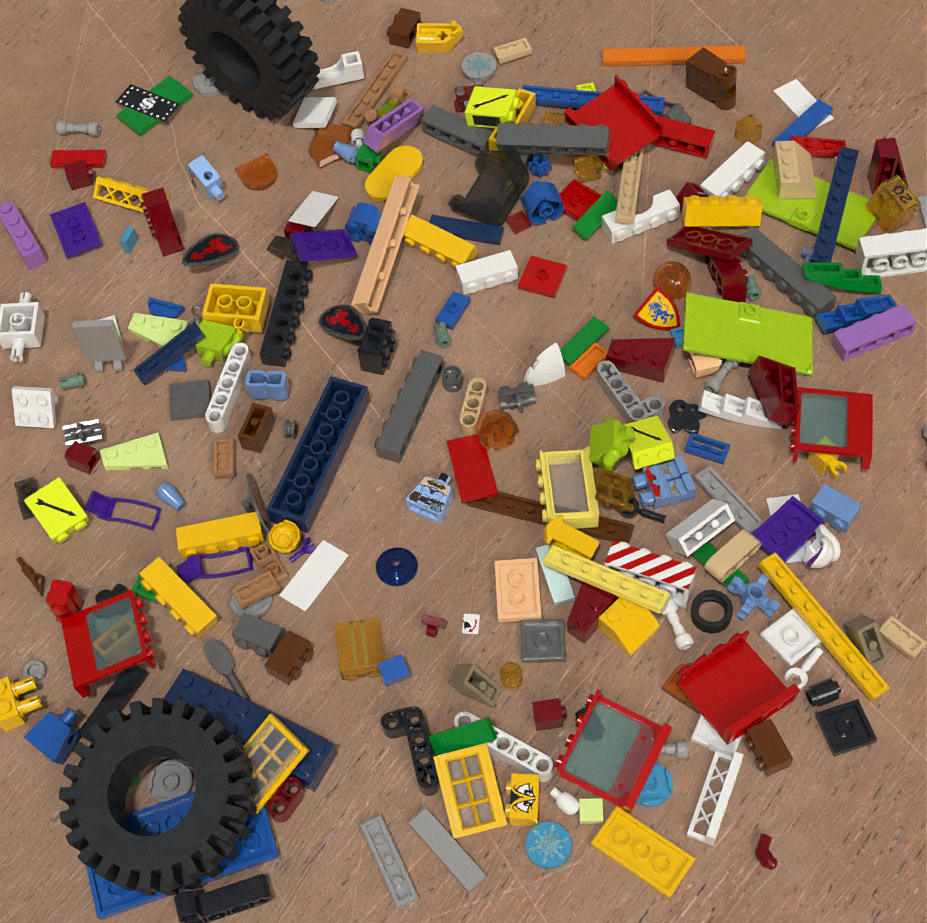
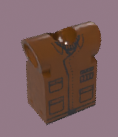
(712, 78)

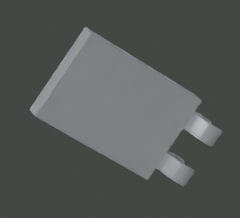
(100, 343)

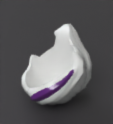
(822, 550)

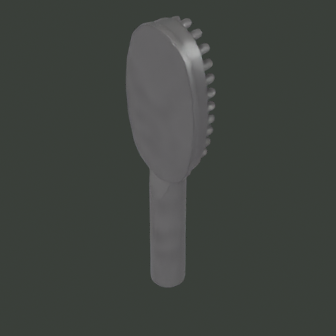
(222, 662)

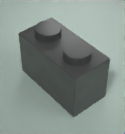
(257, 635)

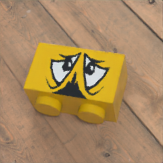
(523, 799)

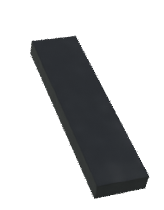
(115, 698)

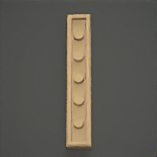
(629, 188)

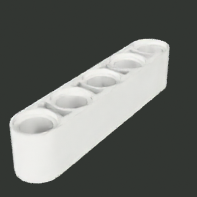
(226, 395)
(515, 749)

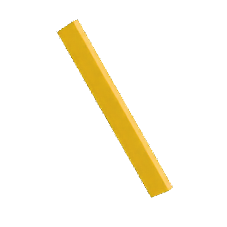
(823, 627)

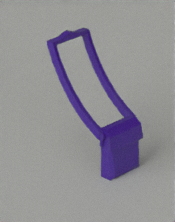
(103, 507)
(192, 567)

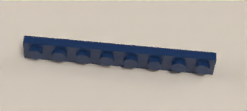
(835, 205)

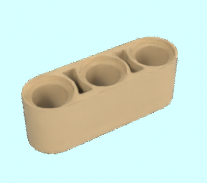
(473, 398)
(732, 555)

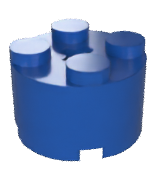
(542, 202)
(363, 222)

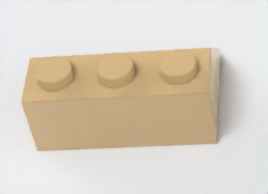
(793, 171)

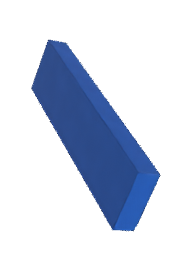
(806, 122)

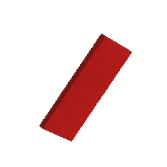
(471, 468)

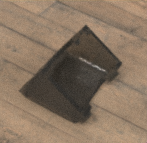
(495, 190)

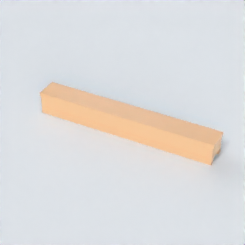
(385, 245)

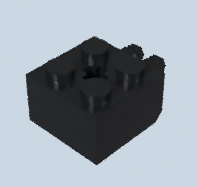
(377, 346)

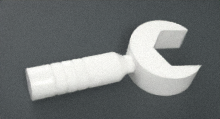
(805, 667)

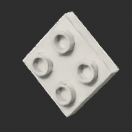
(34, 406)

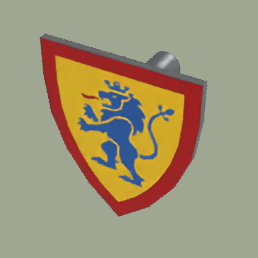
(658, 311)

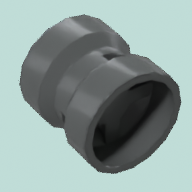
(452, 378)

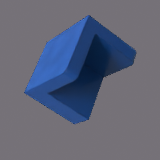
(393, 670)

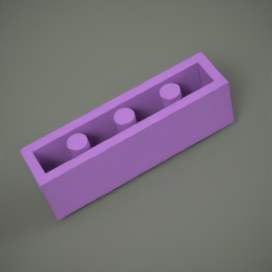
(393, 125)
(21, 235)
(873, 332)

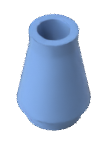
(346, 151)
(168, 494)

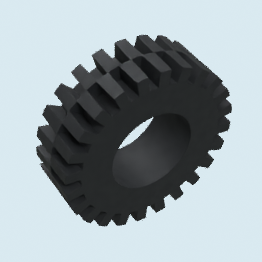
(251, 52)
(111, 764)

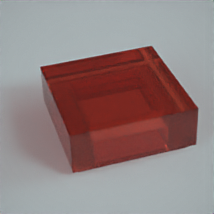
(518, 222)

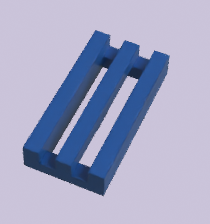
(705, 451)

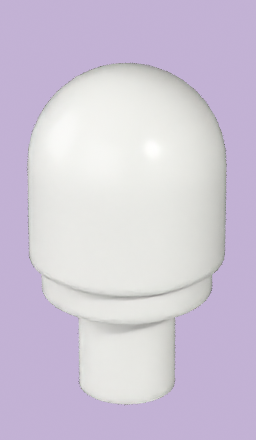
(357, 137)
(565, 801)

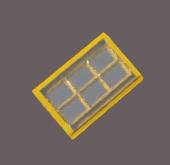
(274, 756)
(470, 791)

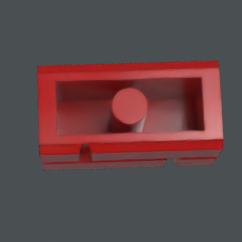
(63, 599)

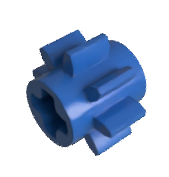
(540, 165)

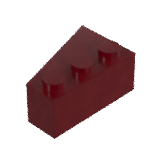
(162, 221)
(729, 277)
(642, 357)
(587, 608)

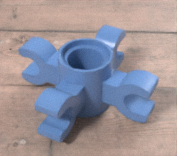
(753, 596)

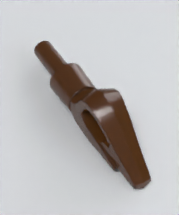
(28, 572)

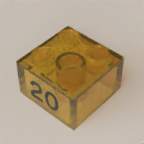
(893, 204)

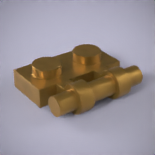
(617, 485)

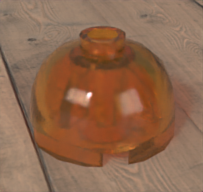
(673, 279)
(496, 430)

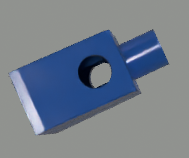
(55, 735)

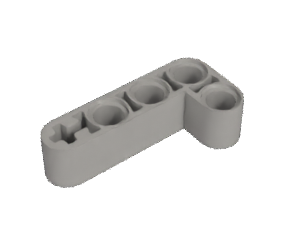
(609, 378)

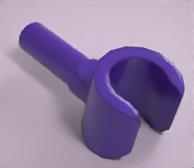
(305, 549)

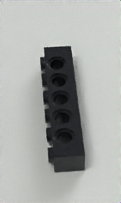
(286, 313)

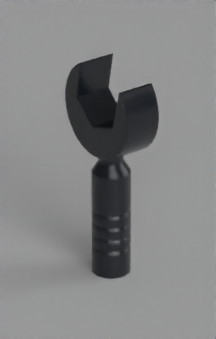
(643, 512)

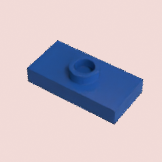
(453, 310)

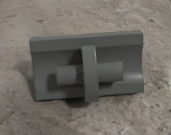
(516, 396)
(83, 432)

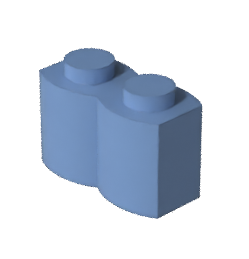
(264, 385)

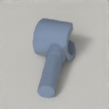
(807, 254)

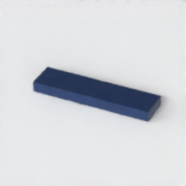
(469, 230)
(169, 353)

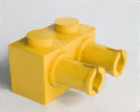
(11, 708)

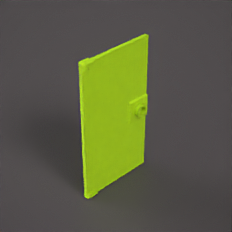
(808, 212)
(745, 331)

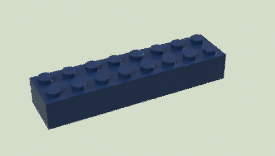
(319, 453)
(244, 718)

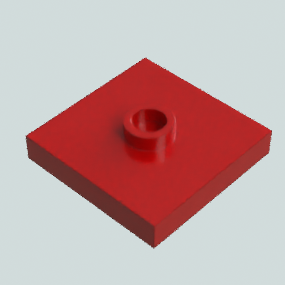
(542, 276)

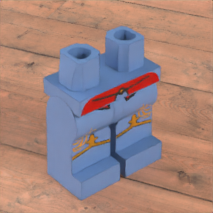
(665, 484)

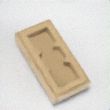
(512, 50)
(902, 638)

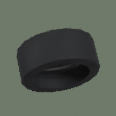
(711, 596)

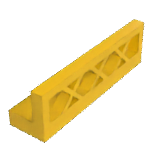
(122, 186)

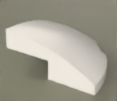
(547, 368)

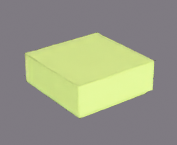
(591, 811)

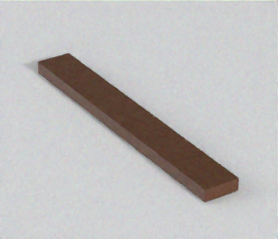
(531, 511)

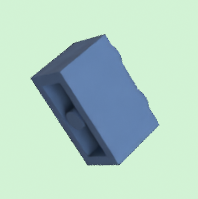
(835, 508)

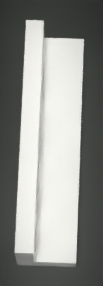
(724, 796)

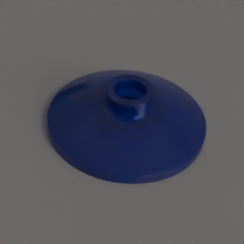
(396, 574)

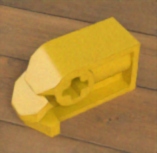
(437, 37)
(569, 538)

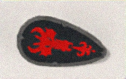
(210, 250)
(343, 322)
(259, 508)

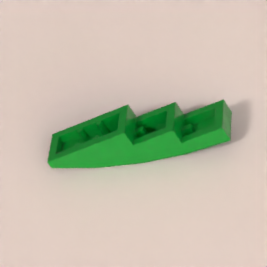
(834, 275)

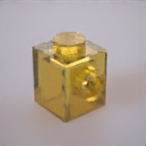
(748, 130)
(588, 168)

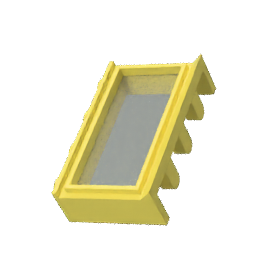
(568, 487)

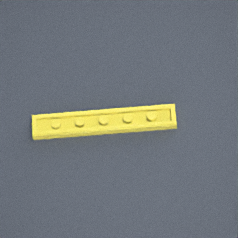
(606, 579)

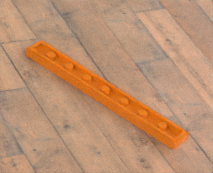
(668, 55)

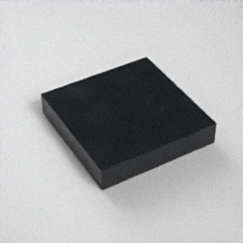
(845, 727)

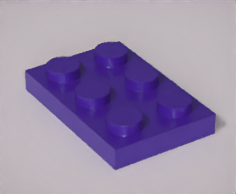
(76, 230)
(322, 245)
(788, 529)

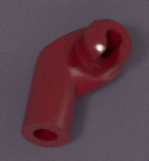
(763, 854)

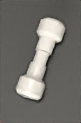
(683, 640)

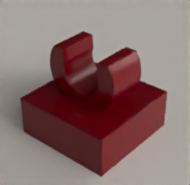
(433, 624)

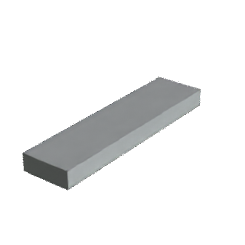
(719, 490)
(447, 850)
(389, 862)

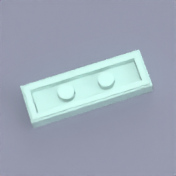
(556, 581)

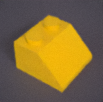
(628, 625)

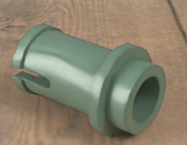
(753, 291)
(442, 337)
(72, 381)

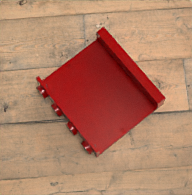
(627, 117)
(734, 688)

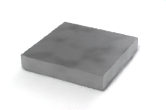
(189, 399)
(542, 641)

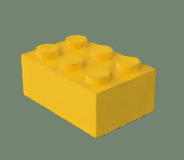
(230, 302)

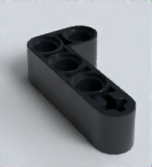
(418, 751)
(222, 901)

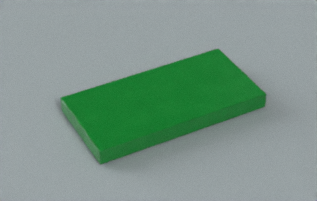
(169, 89)

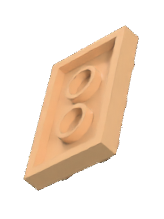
(517, 590)

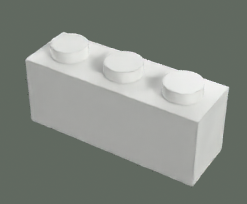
(487, 272)
(700, 527)

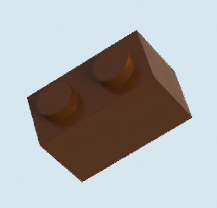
(404, 28)
(256, 427)
(289, 658)
(768, 748)

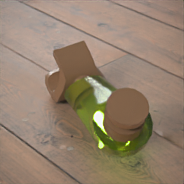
(397, 97)

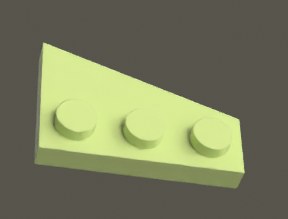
(155, 328)
(137, 453)

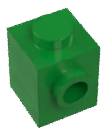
(367, 159)

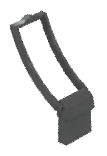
(676, 112)

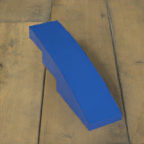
(849, 314)

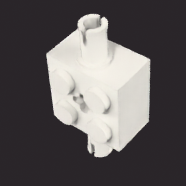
(21, 326)

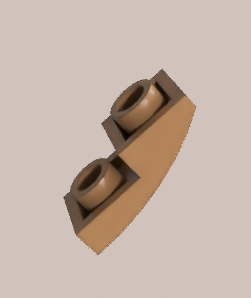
(267, 560)

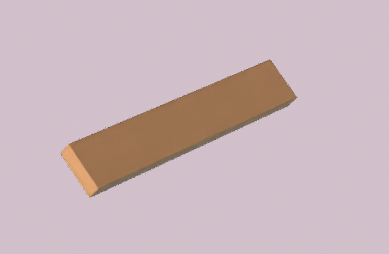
(375, 89)

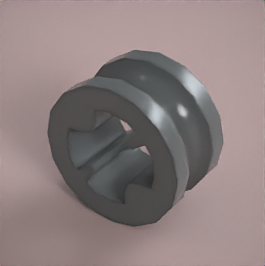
(290, 428)

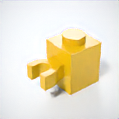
(826, 462)

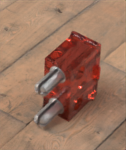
(463, 94)

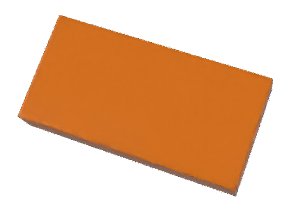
(588, 361)

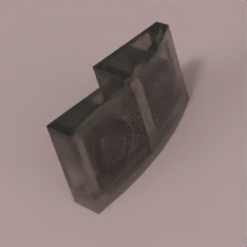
(282, 247)
(25, 489)

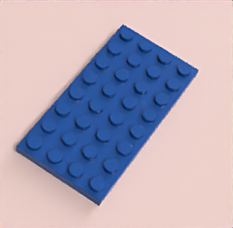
(162, 817)

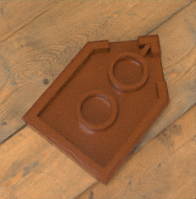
(324, 141)

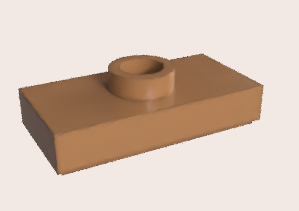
(223, 457)
(255, 589)

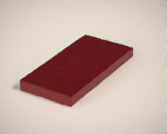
(709, 242)

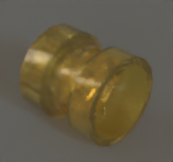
(514, 679)

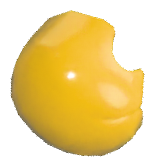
(284, 536)

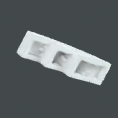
(736, 409)

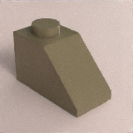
(867, 639)
(475, 684)

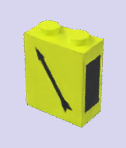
(491, 106)
(650, 443)
(57, 511)

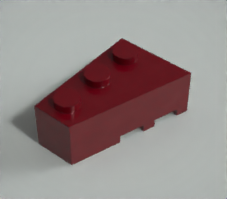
(885, 163)
(776, 389)

